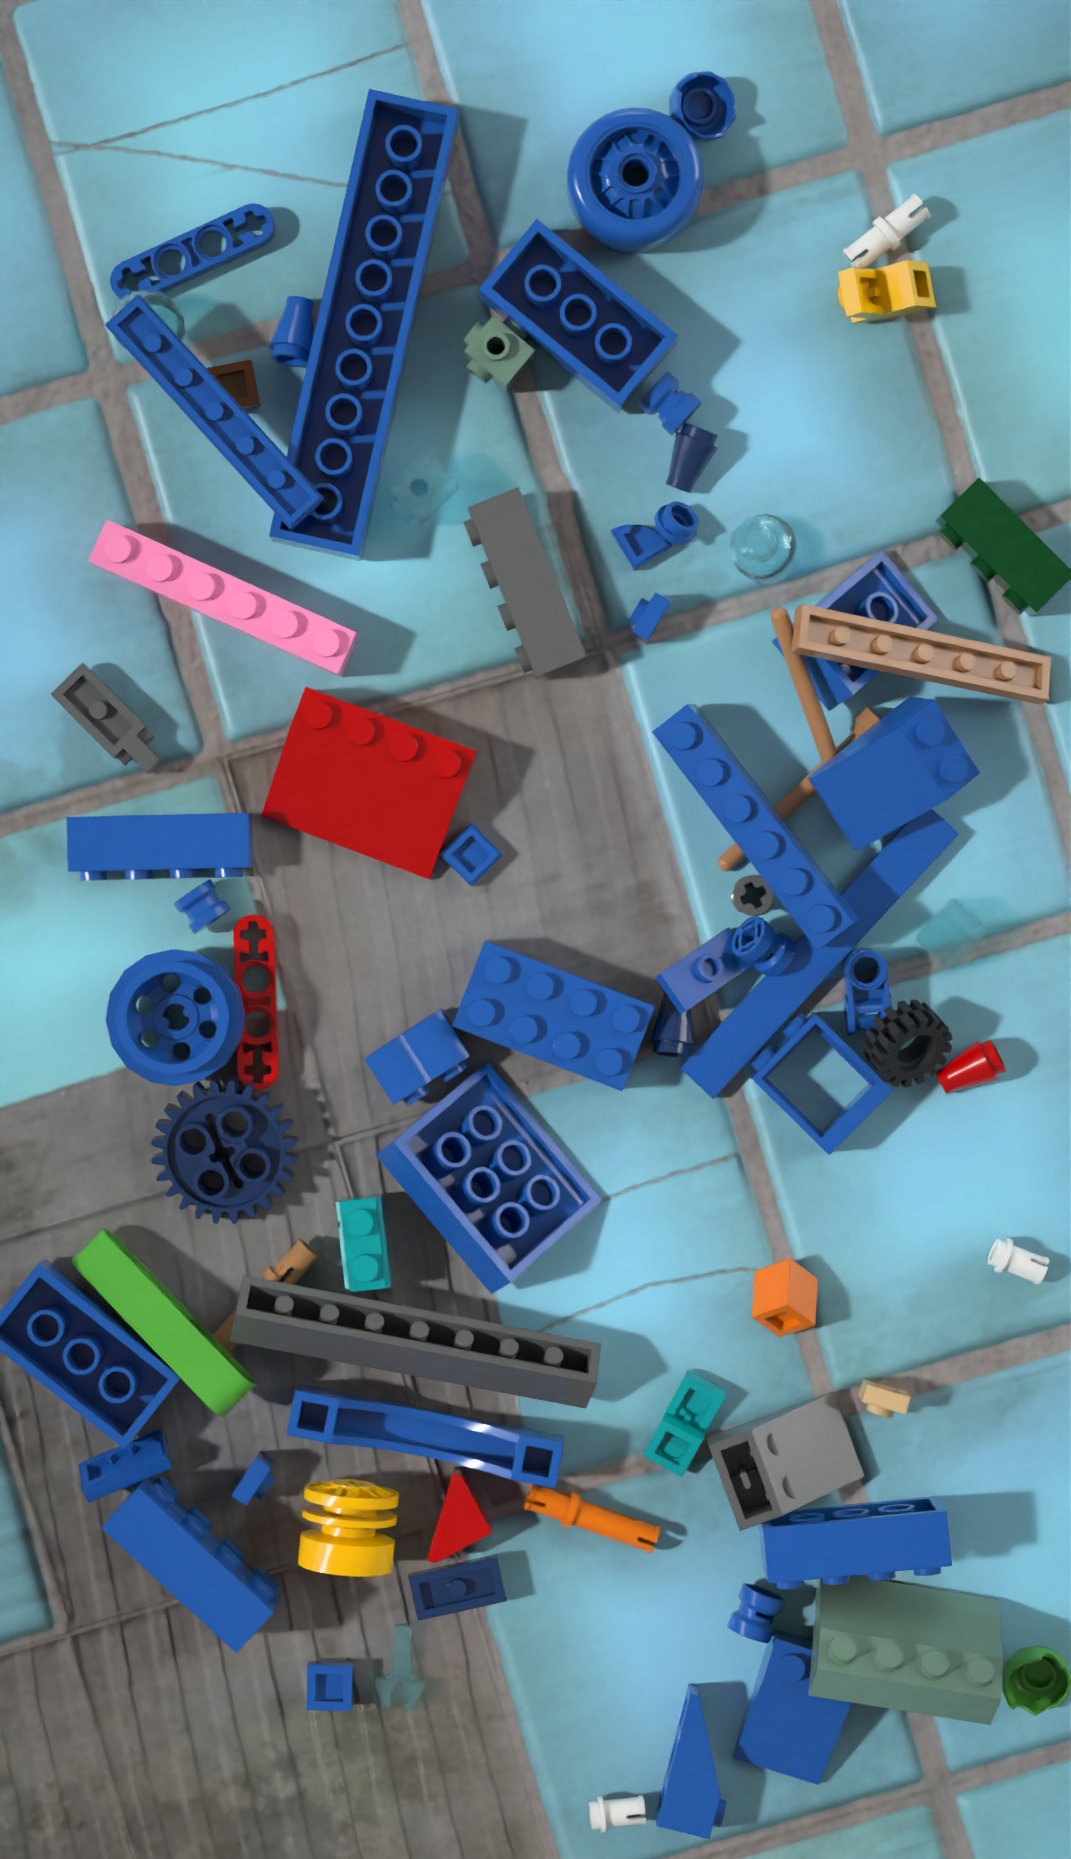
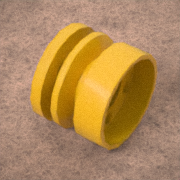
(348, 1536)

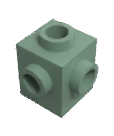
(501, 368)

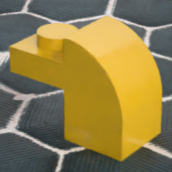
(885, 291)

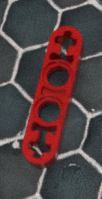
(262, 1002)

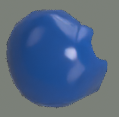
(703, 105)

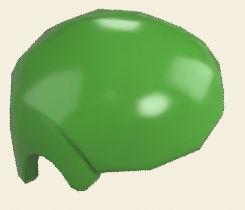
(1036, 1679)

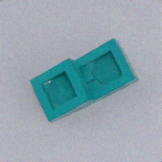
(684, 1423)

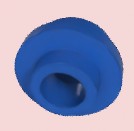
(677, 523)

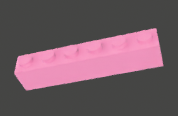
(224, 598)

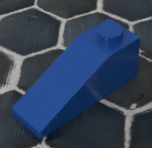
(690, 1786)

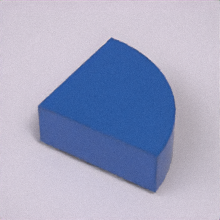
(639, 543)

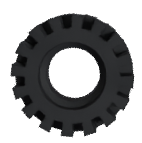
(895, 1030)

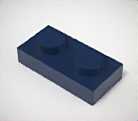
(457, 1587)

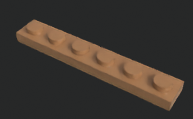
(921, 654)

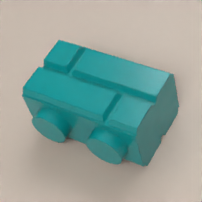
(364, 1242)

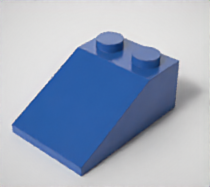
(873, 592)
(894, 772)
(782, 1723)

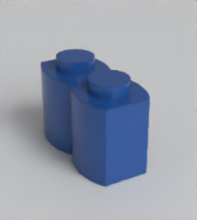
(418, 1057)

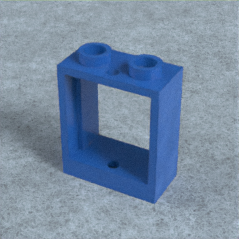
(852, 1114)

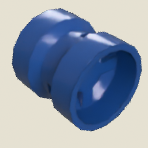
(671, 405)
(766, 948)
(756, 1613)

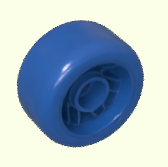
(628, 215)

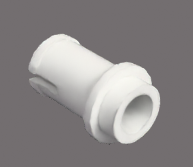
(1017, 1261)
(616, 1812)

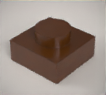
(239, 382)

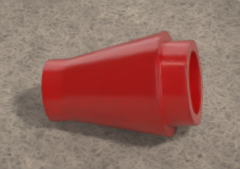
(972, 1067)

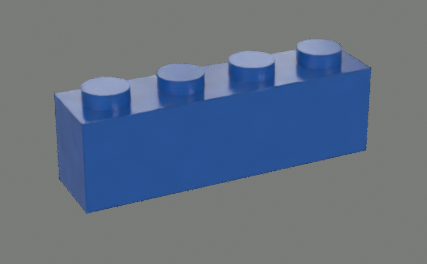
(160, 843)

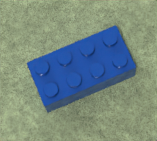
(578, 316)
(553, 1015)
(84, 1353)
(856, 1541)
(193, 1561)

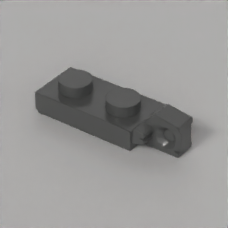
(106, 718)

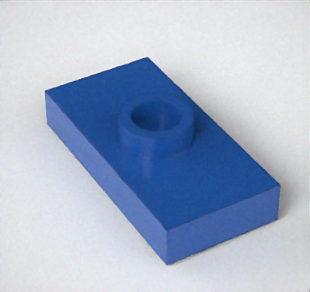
(702, 971)
(125, 1467)

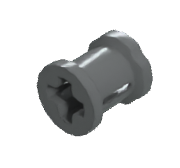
(739, 890)

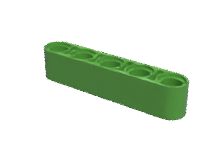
(163, 1322)

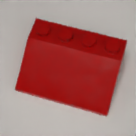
(368, 783)

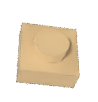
(883, 1399)

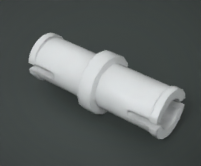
(887, 232)

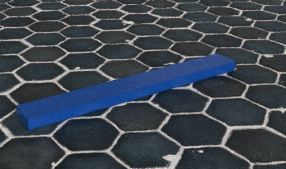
(779, 996)

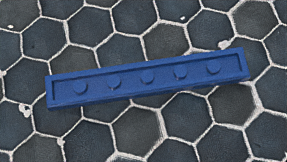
(214, 412)

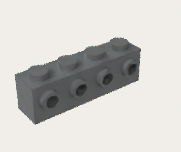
(526, 584)

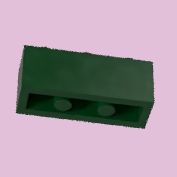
(1003, 549)

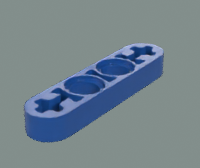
(190, 247)

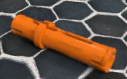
(591, 1517)

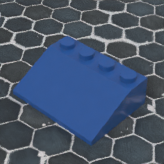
(489, 1178)

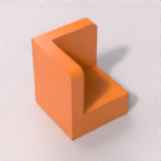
(784, 1297)

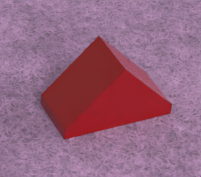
(460, 1519)

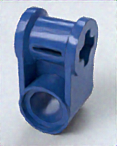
(864, 995)

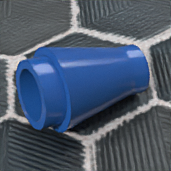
(294, 333)

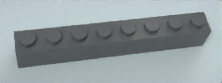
(415, 1342)

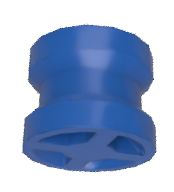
(202, 906)

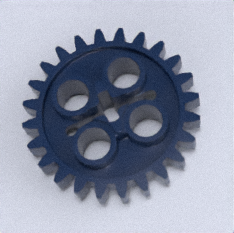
(187, 1163)

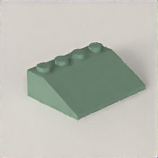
(907, 1649)

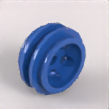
(159, 1062)

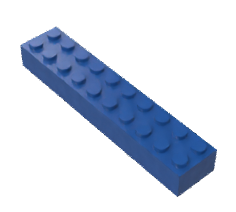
(368, 317)

